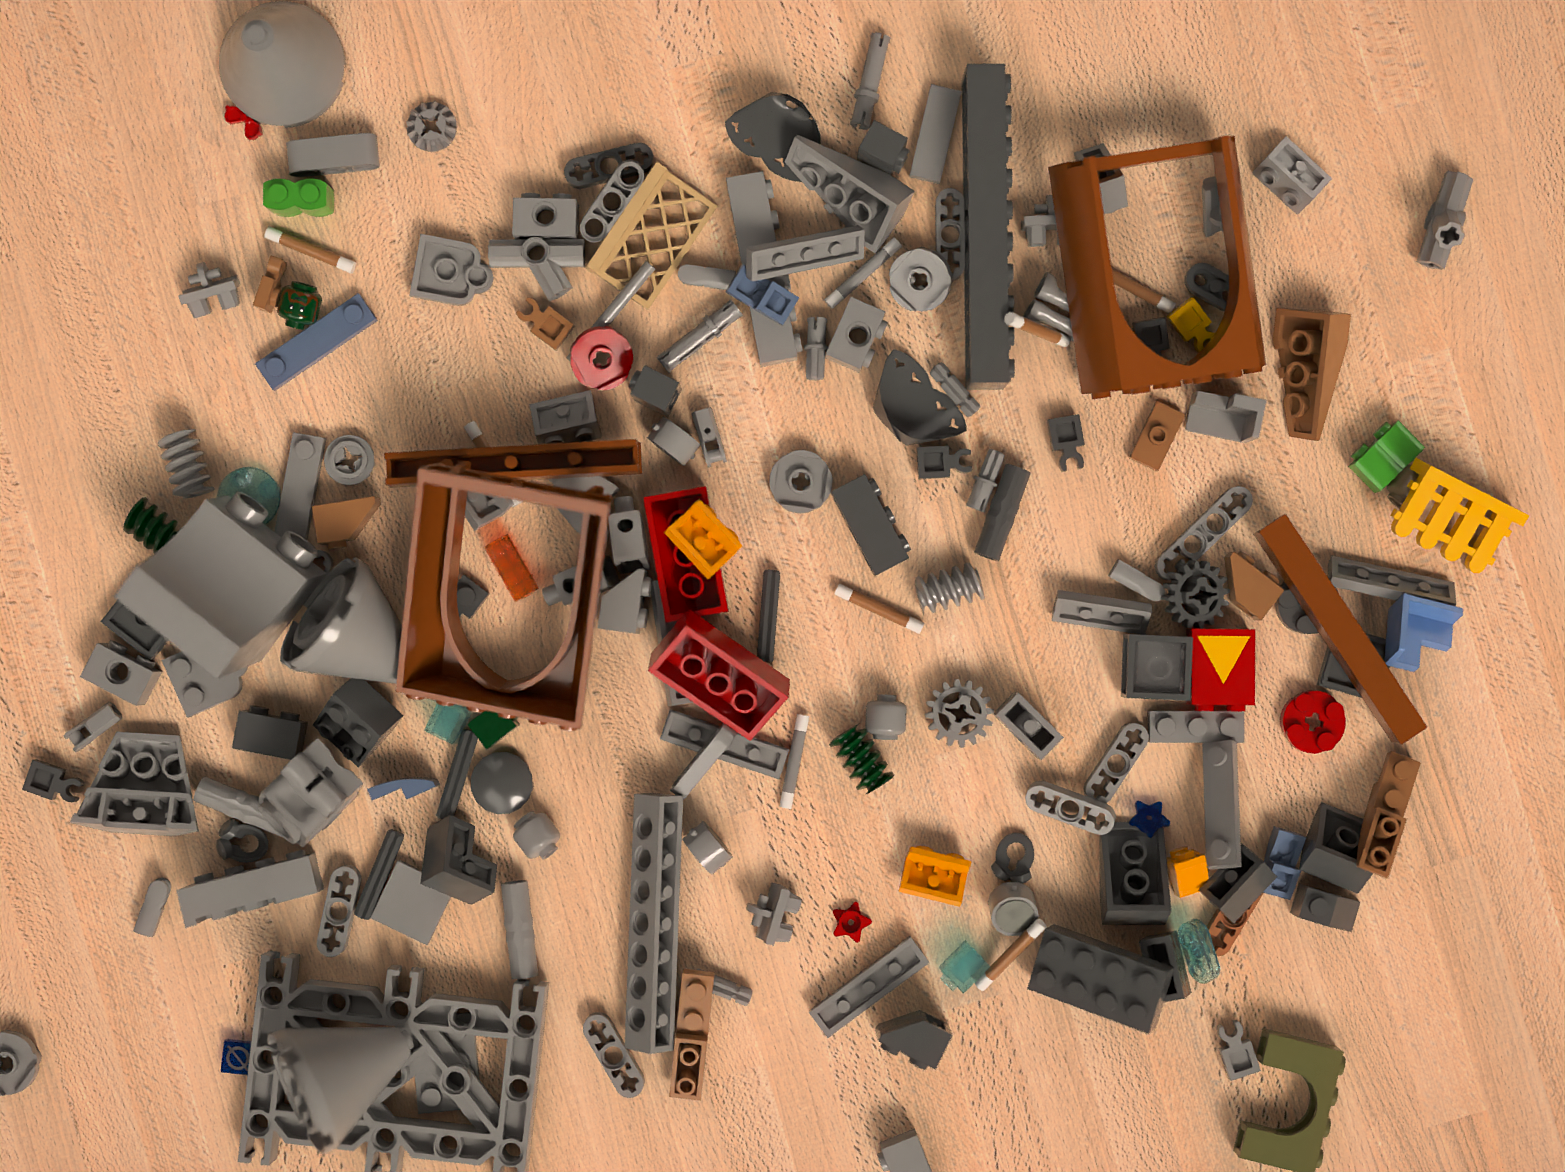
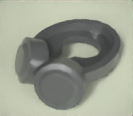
(233, 829)
(1022, 871)

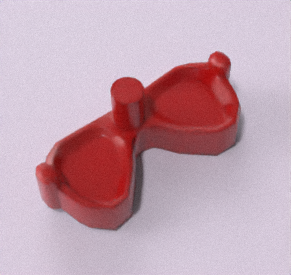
(234, 116)

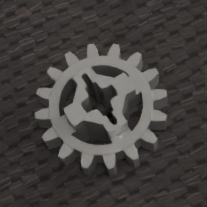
(963, 698)

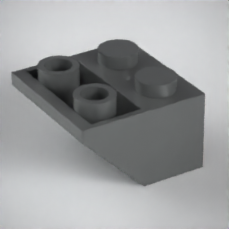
(357, 720)
(917, 1036)

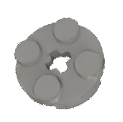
(938, 279)
(789, 467)
(24, 1060)

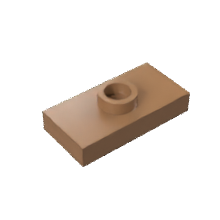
(1157, 436)

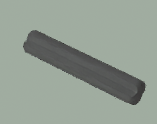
(768, 615)
(457, 774)
(379, 874)

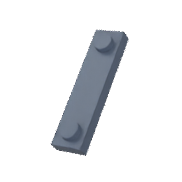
(316, 342)

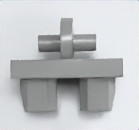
(1211, 209)
(1037, 225)
(197, 296)
(770, 911)

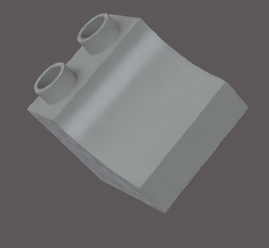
(224, 584)

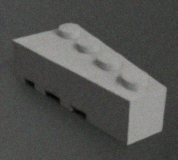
(250, 888)

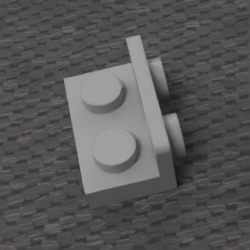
(1291, 175)
(566, 419)

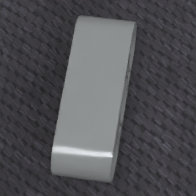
(333, 155)
(610, 216)

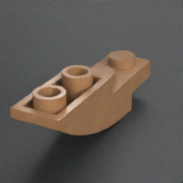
(1385, 814)
(691, 1034)

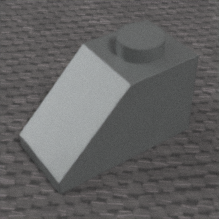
(1324, 908)

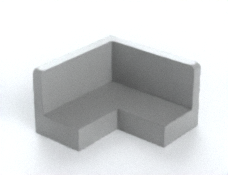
(1224, 417)

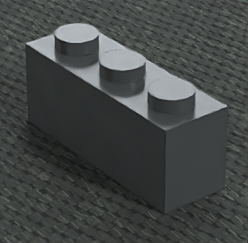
(871, 524)

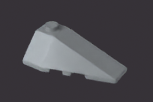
(851, 189)

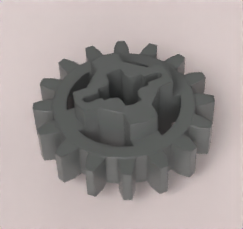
(1188, 583)

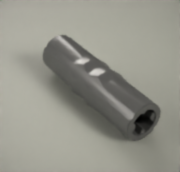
(1002, 512)

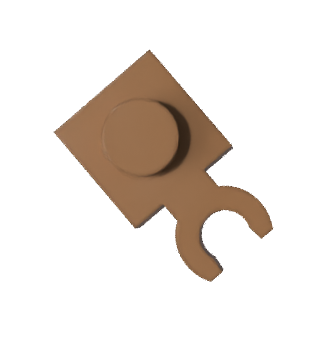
(269, 287)
(548, 326)

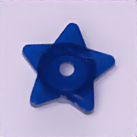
(1149, 826)

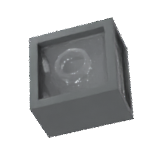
(1156, 667)

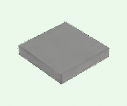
(410, 905)

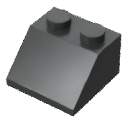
(1333, 849)

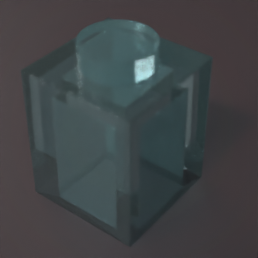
(448, 722)
(963, 968)

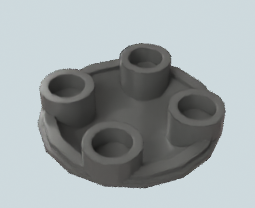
(501, 783)

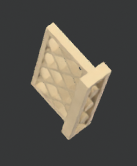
(629, 219)

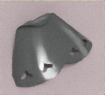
(772, 130)
(911, 407)

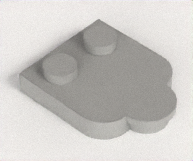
(448, 271)
(197, 687)

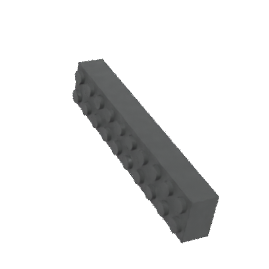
(986, 221)

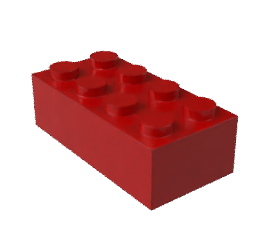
(719, 675)

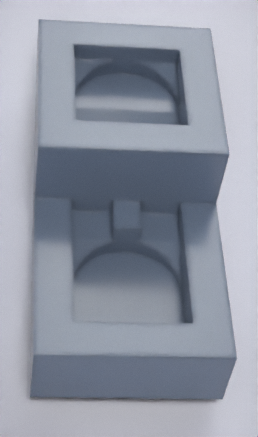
(763, 296)
(409, 786)
(1281, 858)

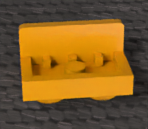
(704, 538)
(934, 875)

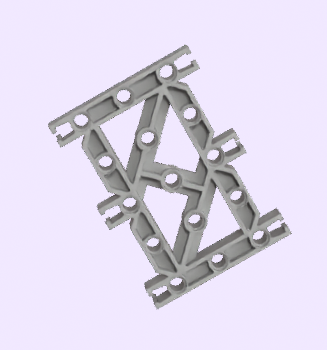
(422, 1139)

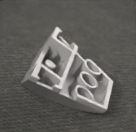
(140, 788)

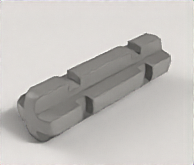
(955, 389)
(728, 990)

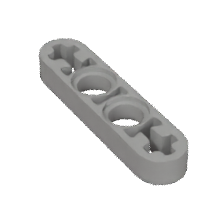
(1201, 531)

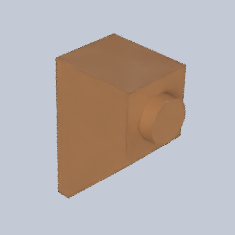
(343, 520)

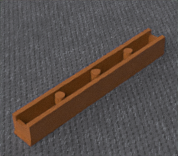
(524, 461)
(1340, 630)

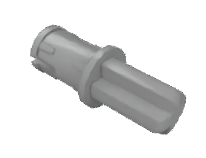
(816, 348)
(985, 480)

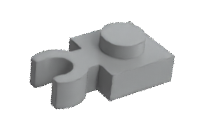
(1238, 1055)

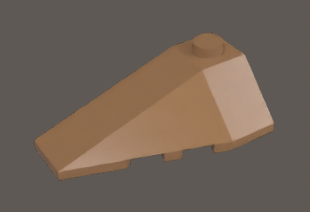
(1310, 357)

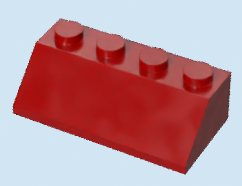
(679, 580)

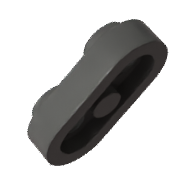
(1215, 284)

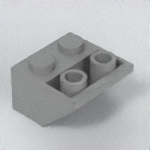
(623, 605)

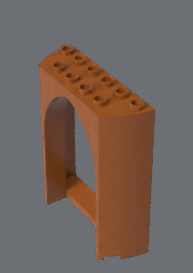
(1104, 344)
(434, 650)

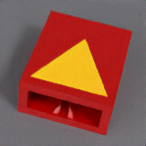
(1222, 668)

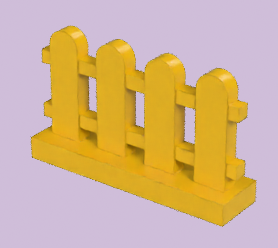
(1442, 511)

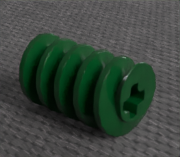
(148, 527)
(861, 759)

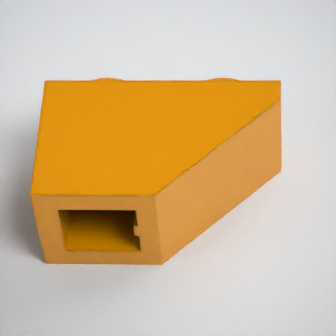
(1186, 871)

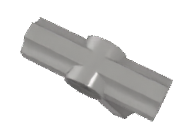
(1445, 221)
(548, 270)

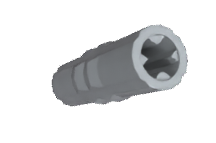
(231, 802)
(519, 929)

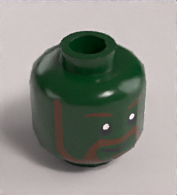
(299, 304)

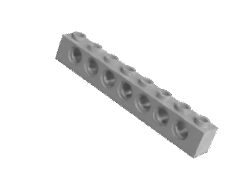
(653, 922)

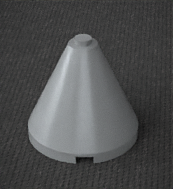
(282, 64)
(346, 628)
(336, 1074)

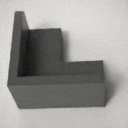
(452, 866)

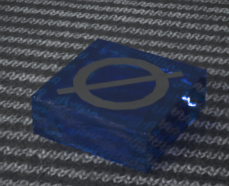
(235, 1056)

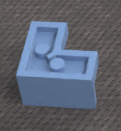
(1415, 624)

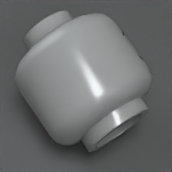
(885, 717)
(536, 835)

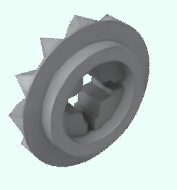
(432, 140)
(336, 454)

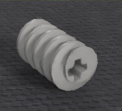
(184, 464)
(948, 588)

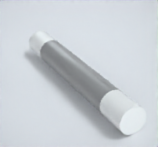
(863, 273)
(794, 761)

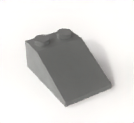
(1133, 877)

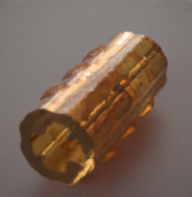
(511, 568)

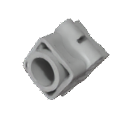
(308, 794)

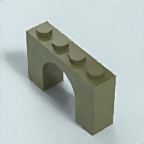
(1299, 1145)

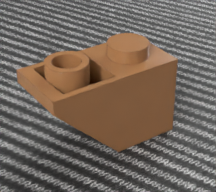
(1250, 588)

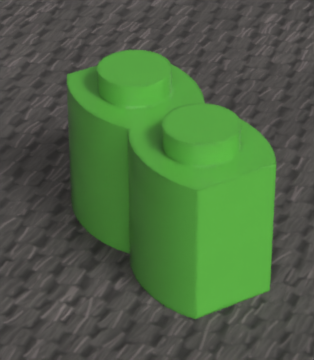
(305, 196)
(1385, 456)

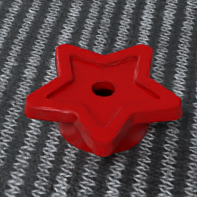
(844, 928)

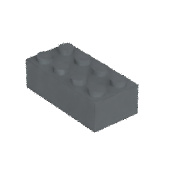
(1100, 978)

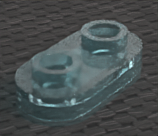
(1199, 951)

